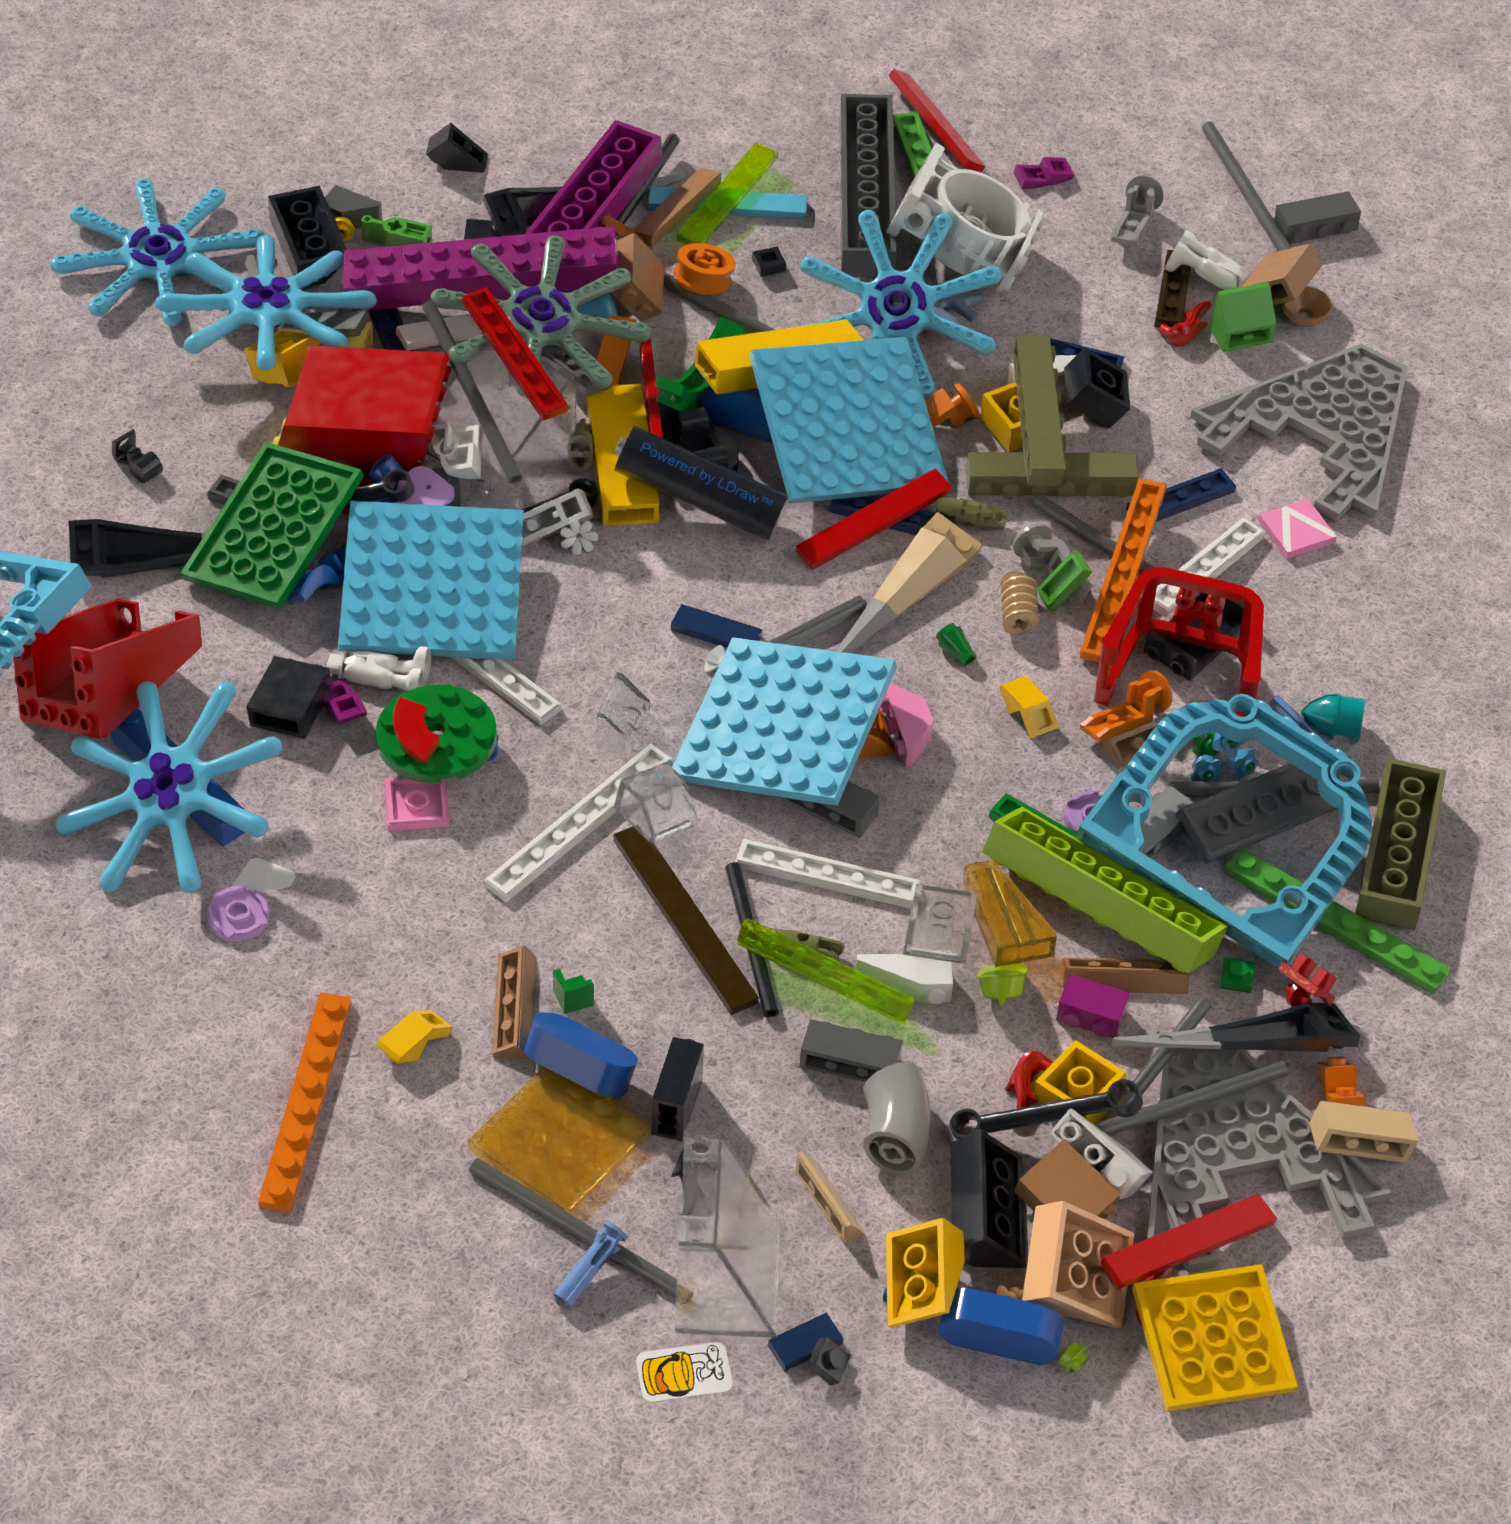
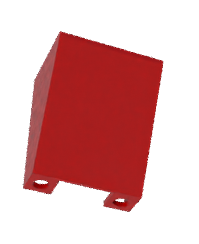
(366, 405)
(93, 661)

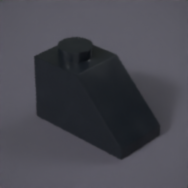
(456, 151)

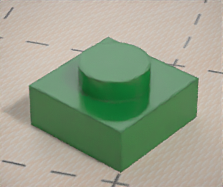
(1237, 975)

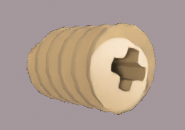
(1019, 602)

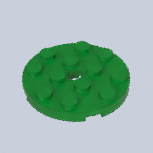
(466, 738)

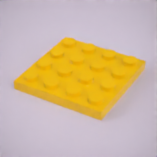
(1214, 1338)

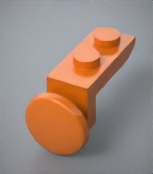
(956, 409)
(1142, 700)

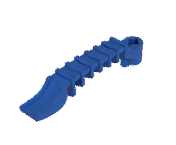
(333, 564)

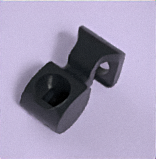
(141, 465)

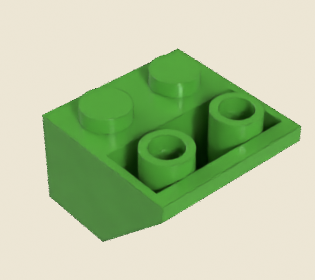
(1244, 317)

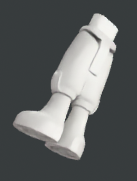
(1210, 265)
(381, 669)

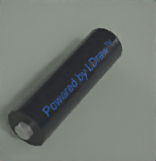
(700, 482)

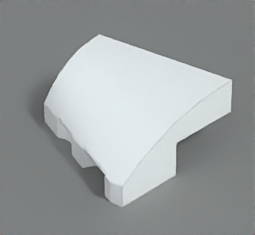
(459, 449)

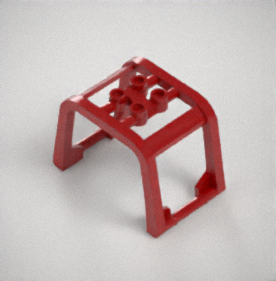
(1247, 648)

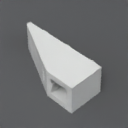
(1103, 1153)

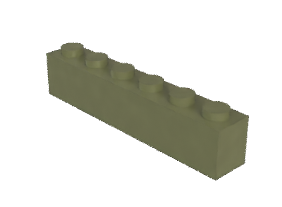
(1039, 410)
(1087, 475)

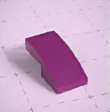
(1049, 172)
(343, 703)

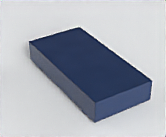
(799, 1342)

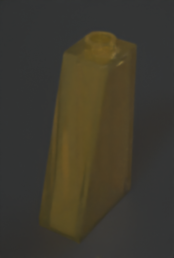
(1006, 917)

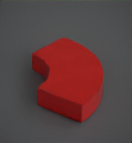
(411, 730)

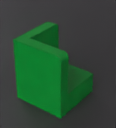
(572, 993)

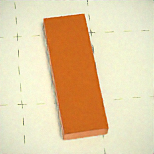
(614, 352)

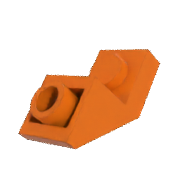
(1340, 1081)

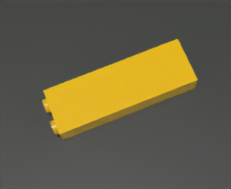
(727, 361)
(613, 416)

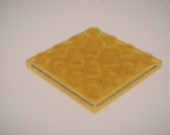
(559, 1138)

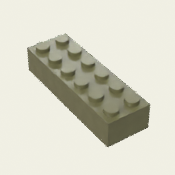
(1401, 844)

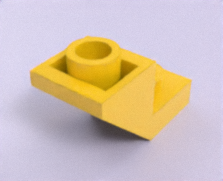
(1033, 705)
(408, 1038)

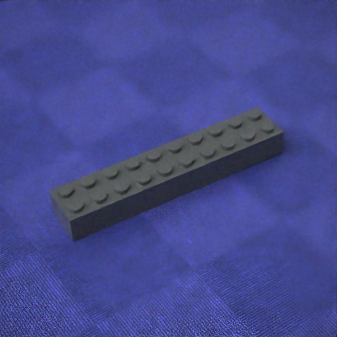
(866, 177)

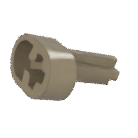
(581, 441)

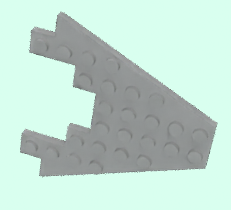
(1338, 400)
(1240, 1136)

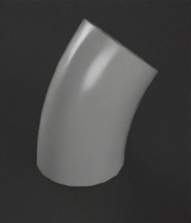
(897, 1118)

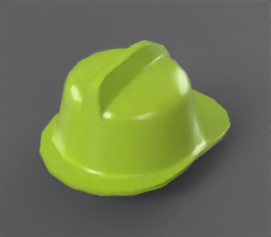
(1002, 982)

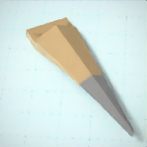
(928, 562)

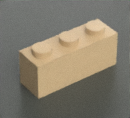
(1363, 1131)

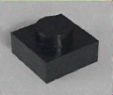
(769, 261)
(828, 1360)

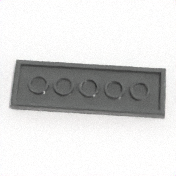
(1253, 811)

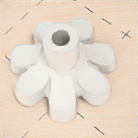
(578, 536)

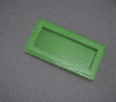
(1064, 580)

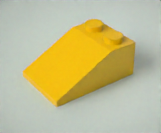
(922, 1270)

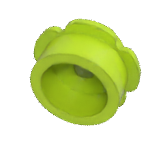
(1074, 1357)

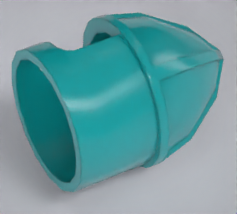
(1336, 715)

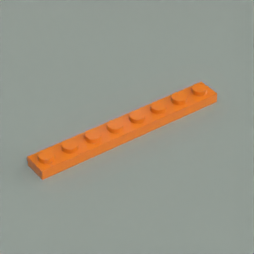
(1124, 563)
(305, 1103)

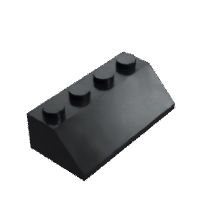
(304, 228)
(985, 1201)

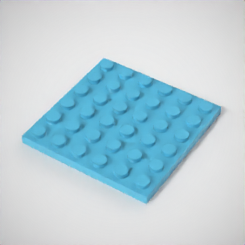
(846, 418)
(431, 580)
(784, 720)

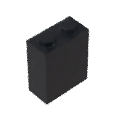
(289, 697)
(677, 1089)

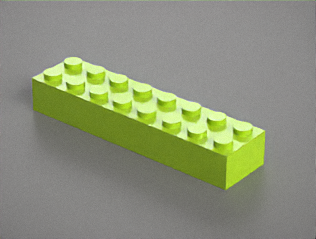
(1105, 890)

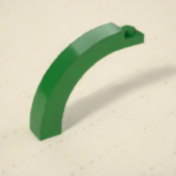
(686, 391)

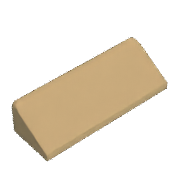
(828, 1198)

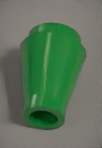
(954, 642)

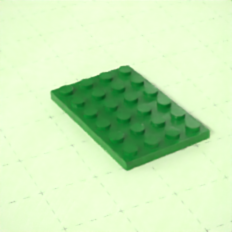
(272, 525)

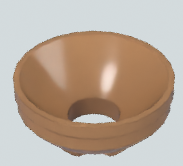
(1310, 301)

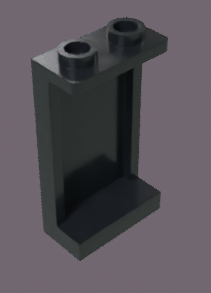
(1188, 658)

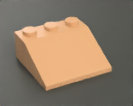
(1066, 1264)

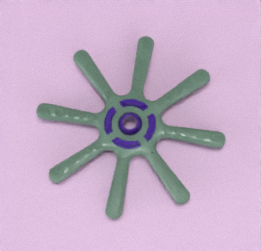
(545, 314)

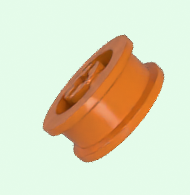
(704, 269)

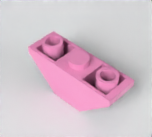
(908, 721)

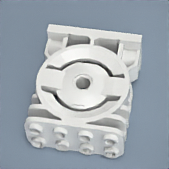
(987, 218)

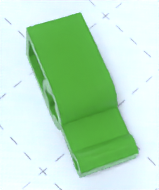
(395, 231)

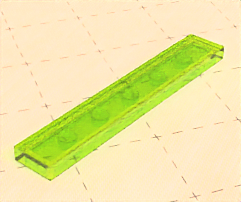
(727, 195)
(825, 971)

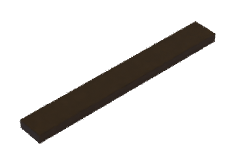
(686, 921)

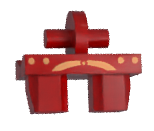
(1303, 988)

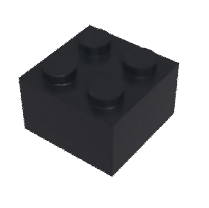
(1096, 388)

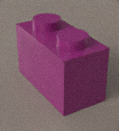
(1092, 1006)

